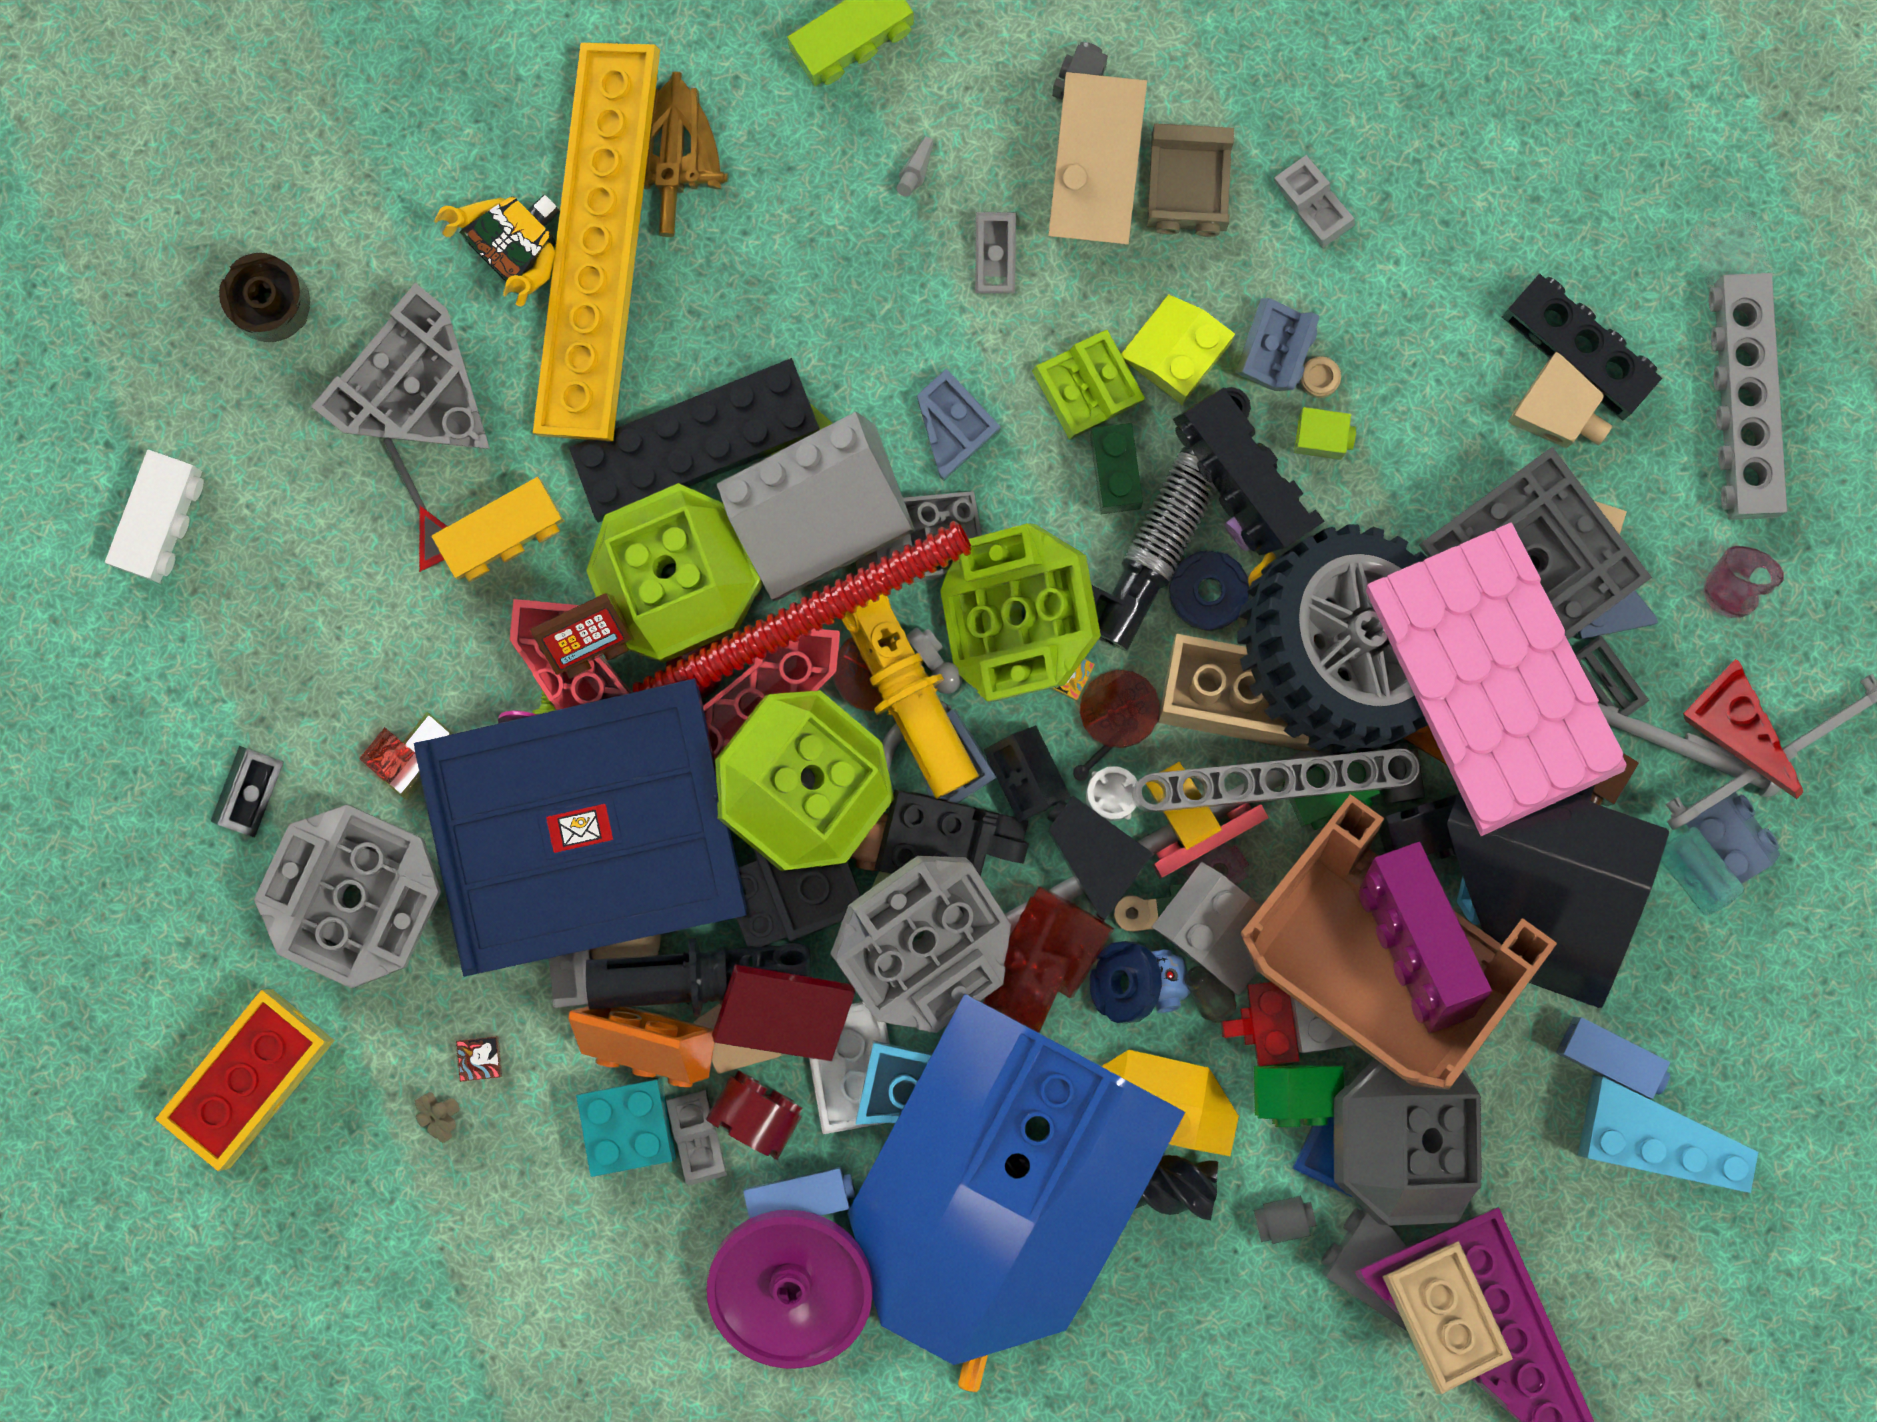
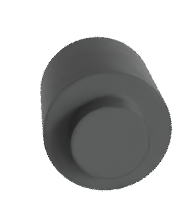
(1285, 1220)

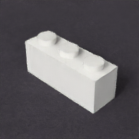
(155, 517)

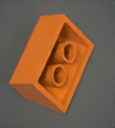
(645, 1043)

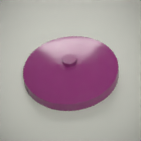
(789, 1289)

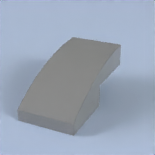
(1313, 201)
(696, 1138)

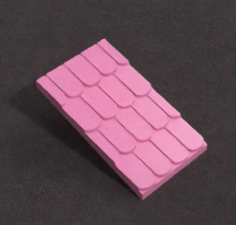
(1496, 678)

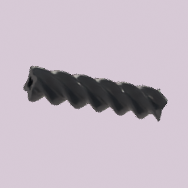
(1172, 1189)

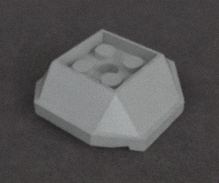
(307, 886)
(956, 956)

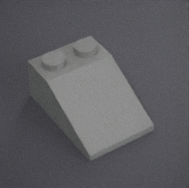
(1208, 923)

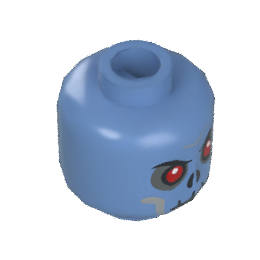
(1173, 984)

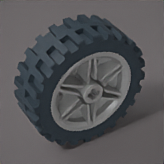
(1303, 675)

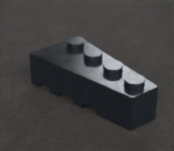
(1244, 474)

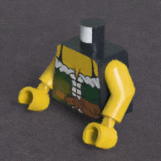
(508, 239)

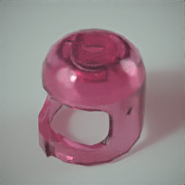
(1732, 595)

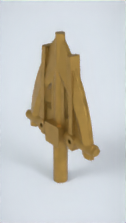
(672, 111)

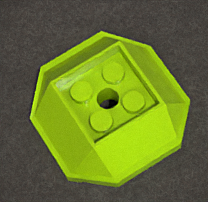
(711, 578)
(985, 603)
(763, 787)

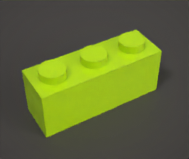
(848, 35)

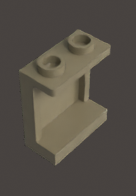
(1190, 179)

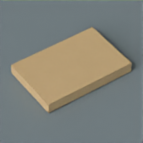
(1447, 1317)

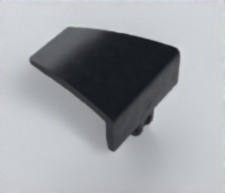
(1570, 874)

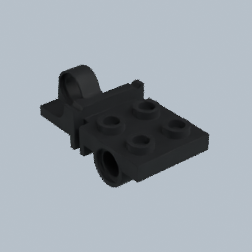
(940, 828)

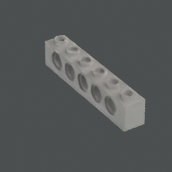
(1755, 298)

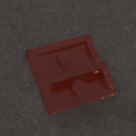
(1076, 935)

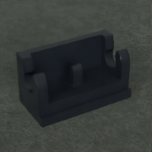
(1027, 773)

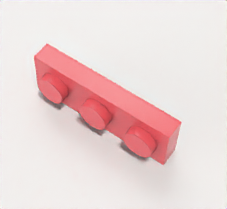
(1241, 820)

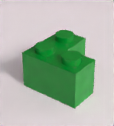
(1296, 1093)

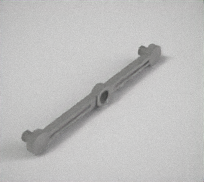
(1682, 815)

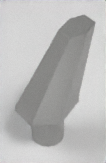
(915, 169)

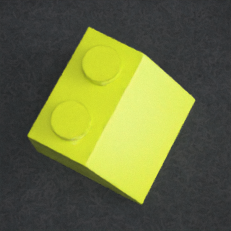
(1178, 347)

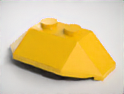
(1208, 1116)

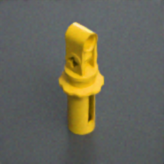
(910, 697)

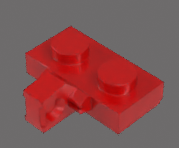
(1266, 1024)

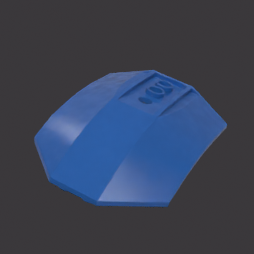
(989, 1258)

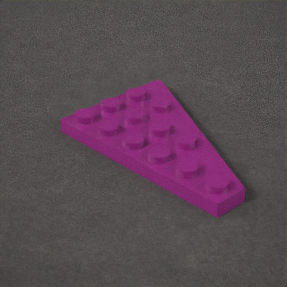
(1538, 1378)

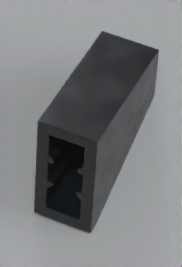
(1097, 853)

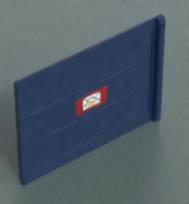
(580, 828)

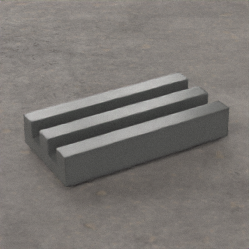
(1620, 670)

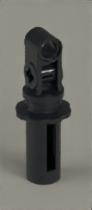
(685, 976)

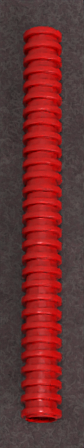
(817, 610)

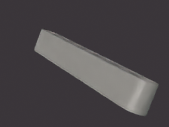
(1294, 774)

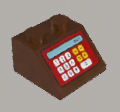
(583, 635)

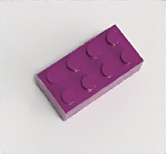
(1423, 938)

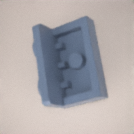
(1277, 346)
(1738, 836)

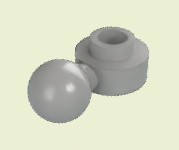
(928, 647)

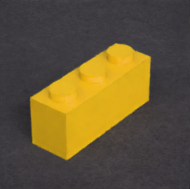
(499, 530)

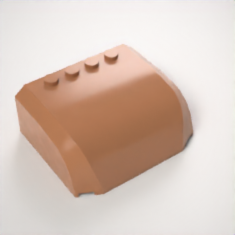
(1327, 956)

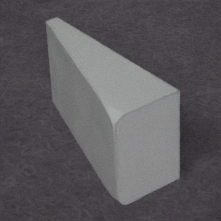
(995, 251)

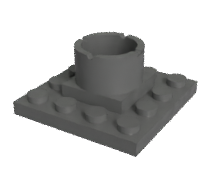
(1565, 533)

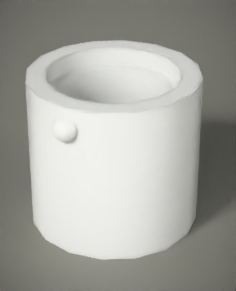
(1111, 793)

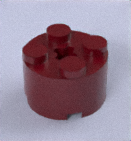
(753, 1116)

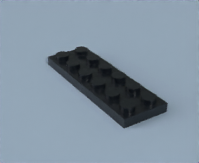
(696, 438)

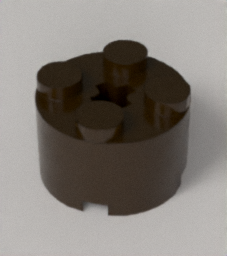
(245, 289)

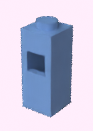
(1614, 1058)
(814, 1192)

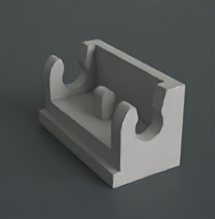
(569, 979)

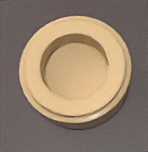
(1320, 377)

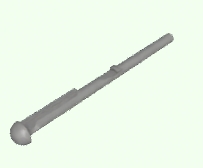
(1691, 747)

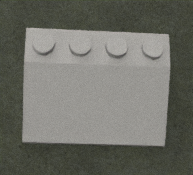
(816, 505)

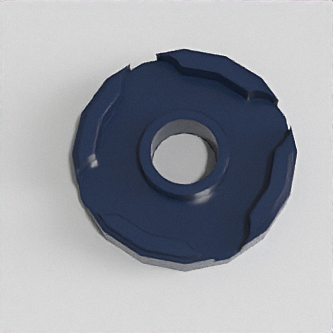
(1185, 595)
(1143, 986)

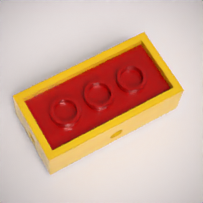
(244, 1079)

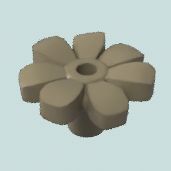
(437, 1116)

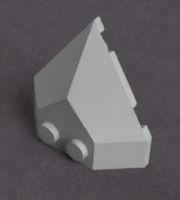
(408, 381)

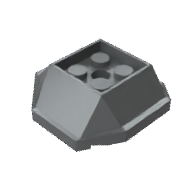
(1382, 1151)

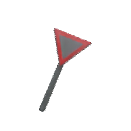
(428, 524)

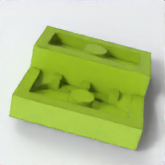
(1088, 384)

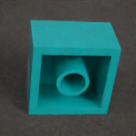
(626, 1127)

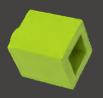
(1324, 433)

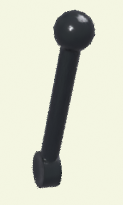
(1081, 772)

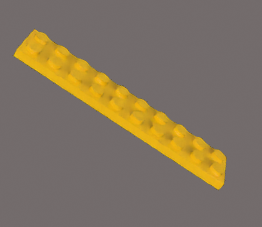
(596, 241)

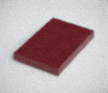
(783, 1013)

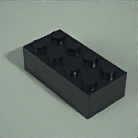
(811, 896)

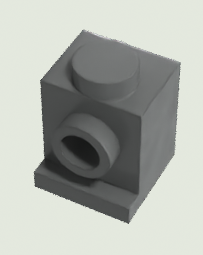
(1086, 60)

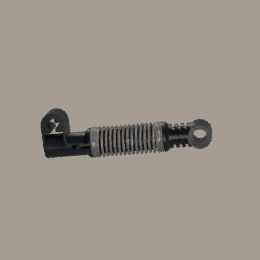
(1151, 561)

